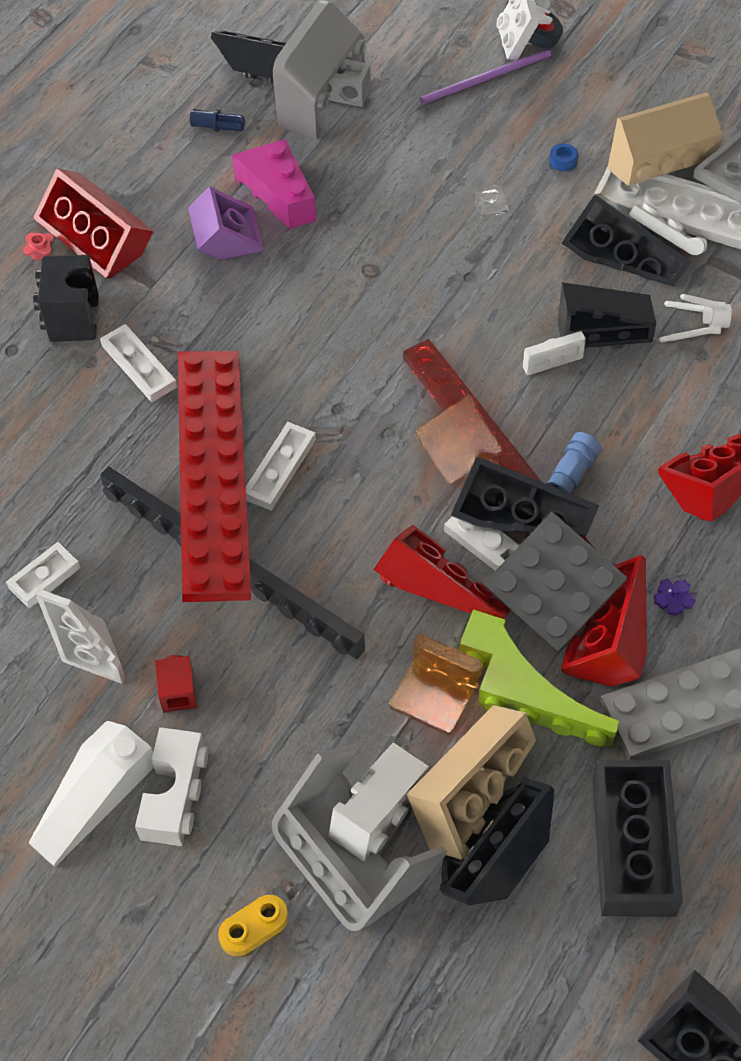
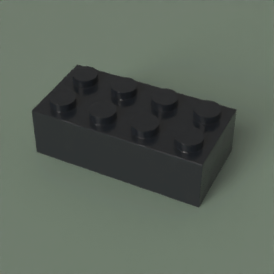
(636, 838)

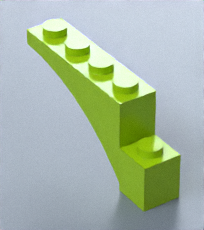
(518, 686)

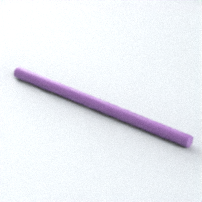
(485, 76)

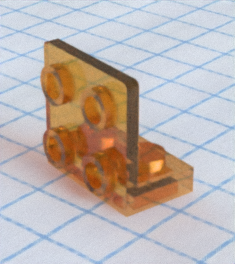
(457, 438)
(437, 685)

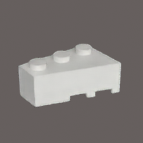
(376, 803)

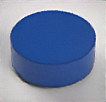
(563, 157)

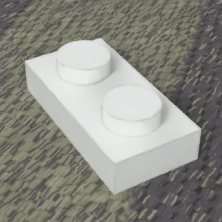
(43, 573)

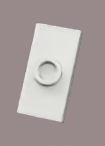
(554, 353)

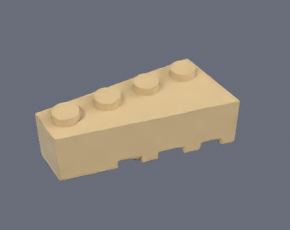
(470, 778)

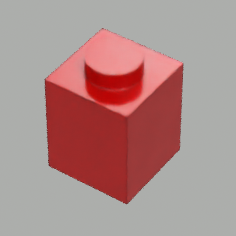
(176, 683)

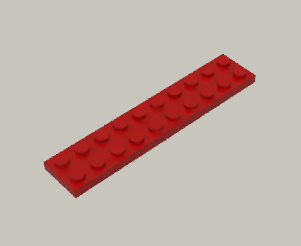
(212, 478)

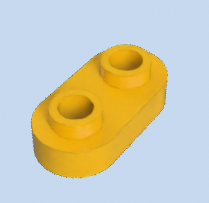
(255, 926)

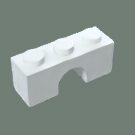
(167, 816)

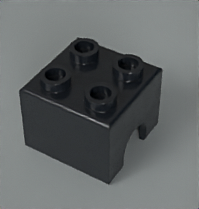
(65, 298)

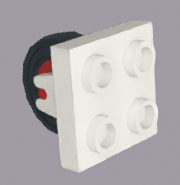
(527, 24)

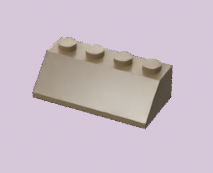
(664, 139)

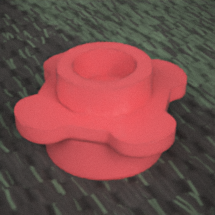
(38, 245)

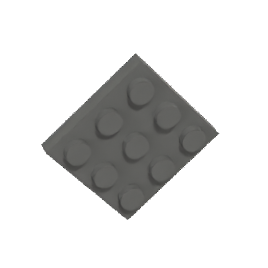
(555, 582)

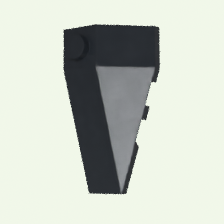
(616, 240)
(514, 502)
(694, 1025)

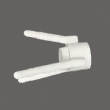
(715, 314)

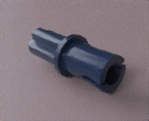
(217, 120)

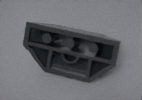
(248, 53)
(504, 848)

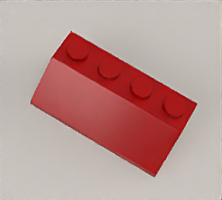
(92, 223)

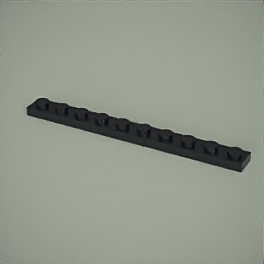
(263, 583)

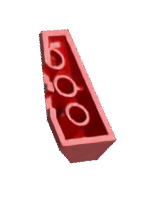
(706, 481)
(418, 567)
(615, 639)

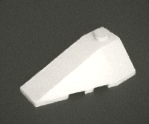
(80, 637)

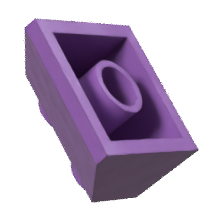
(224, 225)

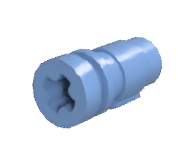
(578, 457)

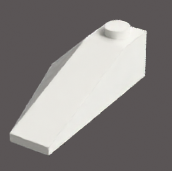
(95, 783)

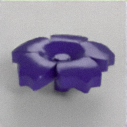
(674, 597)

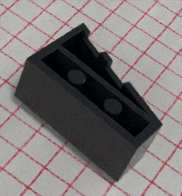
(606, 315)

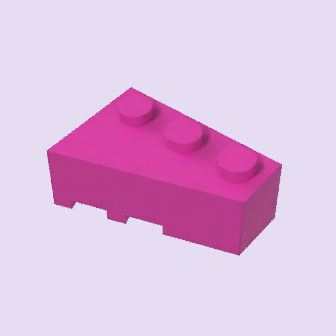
(278, 181)

